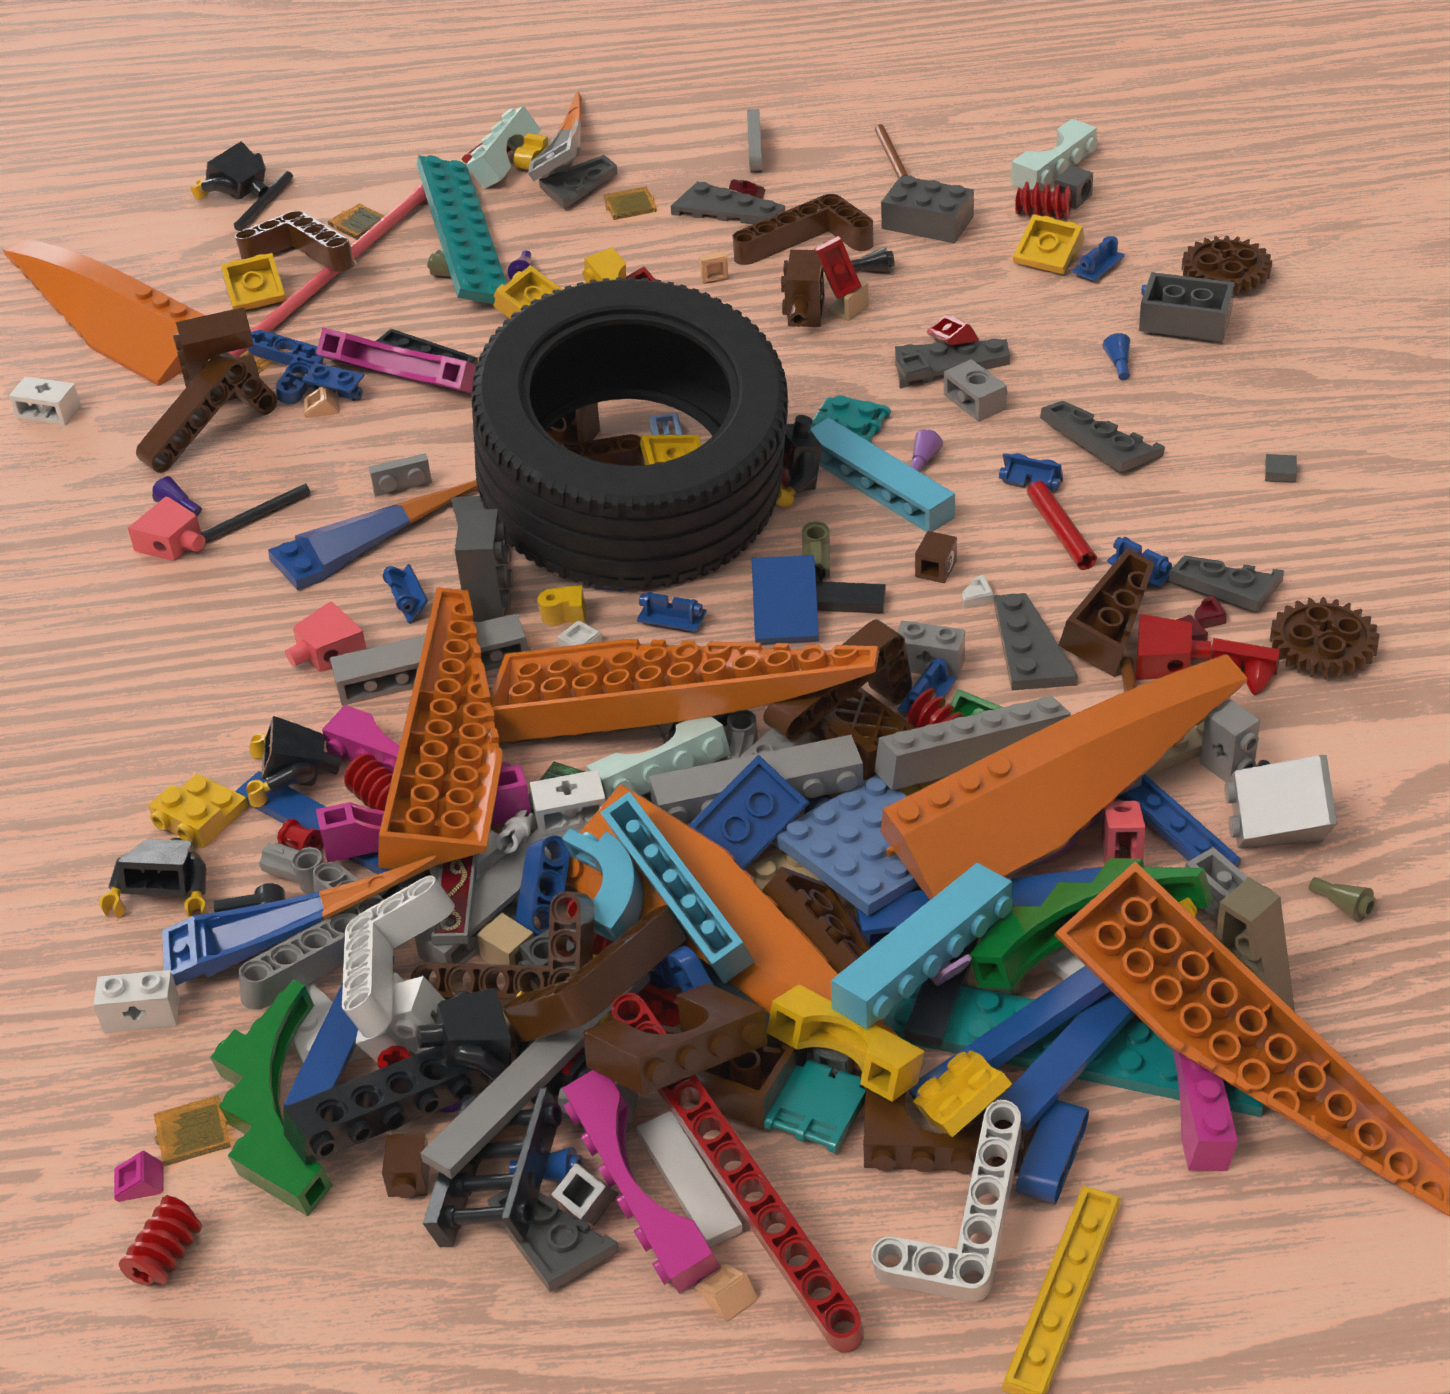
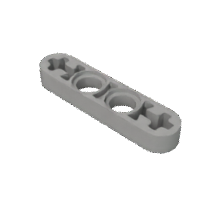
(754, 140)

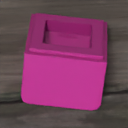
(138, 1177)

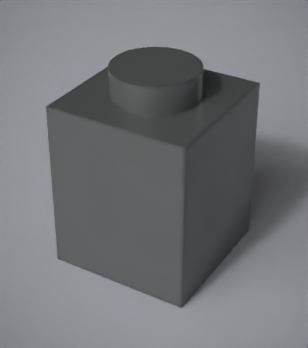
(584, 1194)

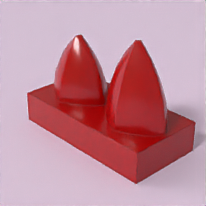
(838, 267)
(1258, 661)

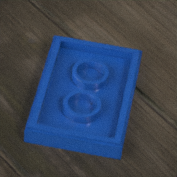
(785, 599)
(750, 812)

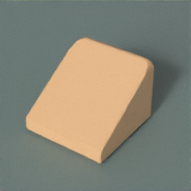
(321, 403)
(727, 1291)

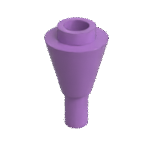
(925, 447)

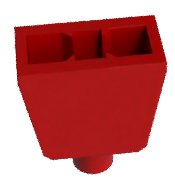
(1166, 647)

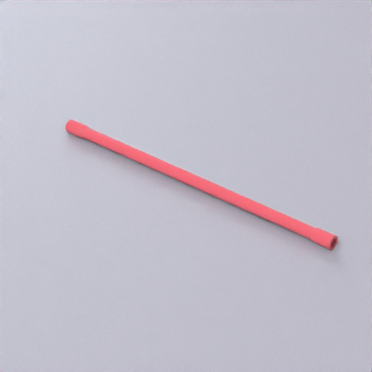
(325, 275)

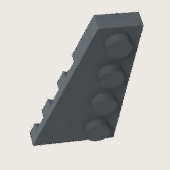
(1100, 437)

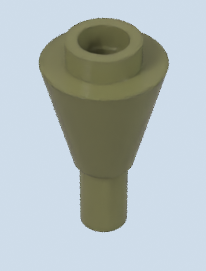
(438, 264)
(1353, 900)

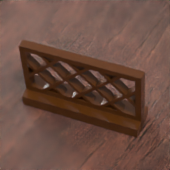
(834, 726)

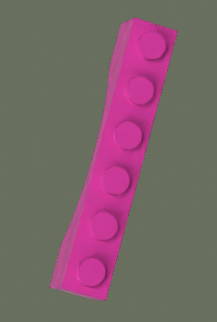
(396, 361)
(356, 733)
(354, 829)
(1205, 1117)
(676, 1240)

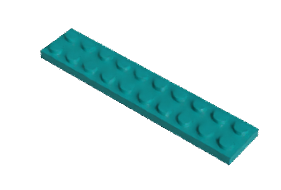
(461, 228)
(1130, 1061)

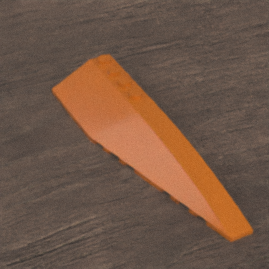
(654, 684)
(1051, 783)

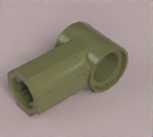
(817, 543)

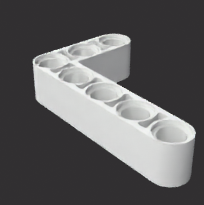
(370, 946)
(976, 1218)

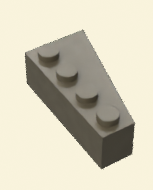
(1254, 931)

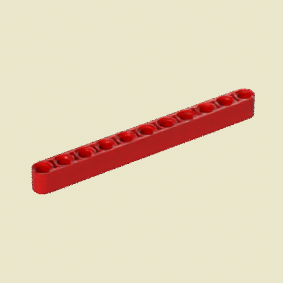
(749, 1179)

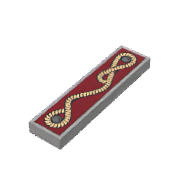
(459, 882)

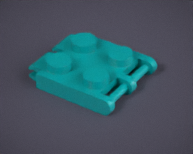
(853, 414)
(817, 1105)

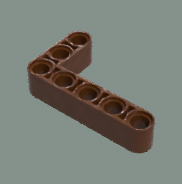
(803, 223)
(303, 233)
(198, 405)
(611, 450)
(891, 680)
(519, 976)
(598, 981)

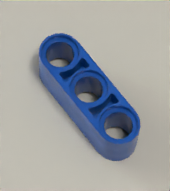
(550, 873)
(1052, 1151)

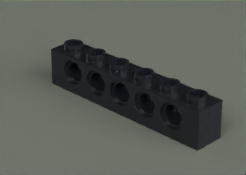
(377, 1103)

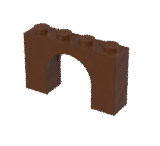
(212, 335)
(714, 1028)
(899, 1143)

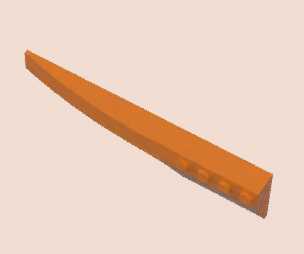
(107, 307)
(448, 748)
(776, 944)
(1240, 1030)

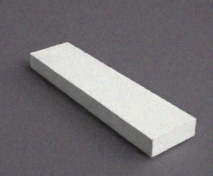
(689, 1179)

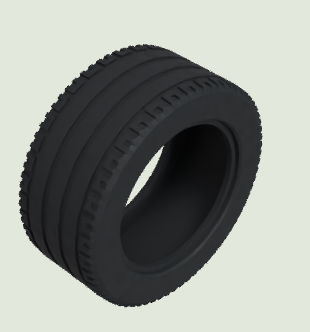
(639, 344)

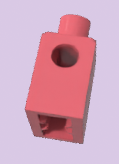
(166, 531)
(323, 636)
(1123, 827)

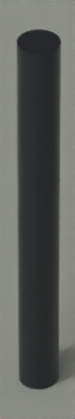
(255, 209)
(256, 512)

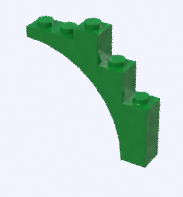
(1028, 932)
(253, 1106)

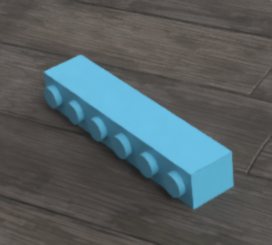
(884, 477)
(677, 888)
(921, 945)

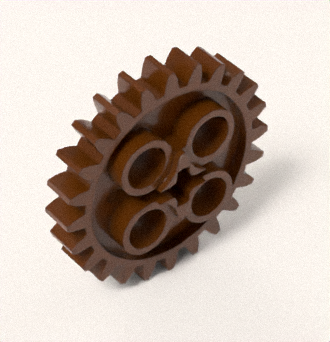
(1228, 262)
(1324, 638)

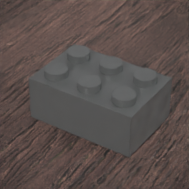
(927, 209)
(1186, 306)
(483, 562)

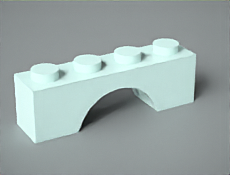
(1074, 143)
(490, 160)
(693, 745)

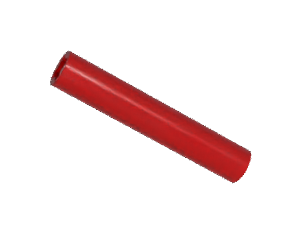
(1061, 525)

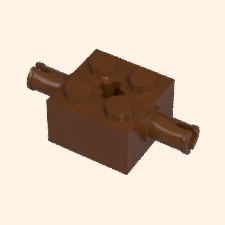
(803, 289)

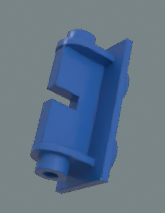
(1099, 259)
(337, 379)
(1020, 467)
(1161, 568)
(406, 591)
(679, 614)
(934, 677)

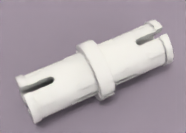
(515, 832)

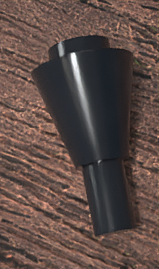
(877, 261)

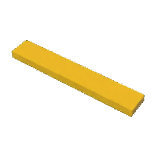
(1062, 1293)

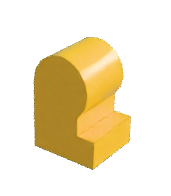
(532, 147)
(562, 605)

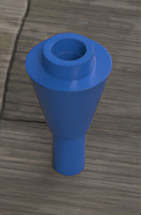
(1117, 348)
(558, 1164)

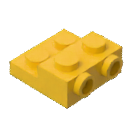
(1049, 244)
(253, 282)
(521, 290)
(667, 447)
(196, 809)
(960, 1092)

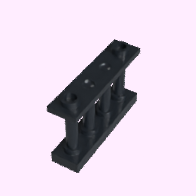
(449, 1197)

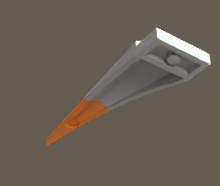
(563, 147)

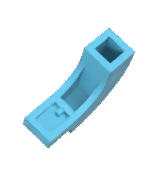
(621, 892)

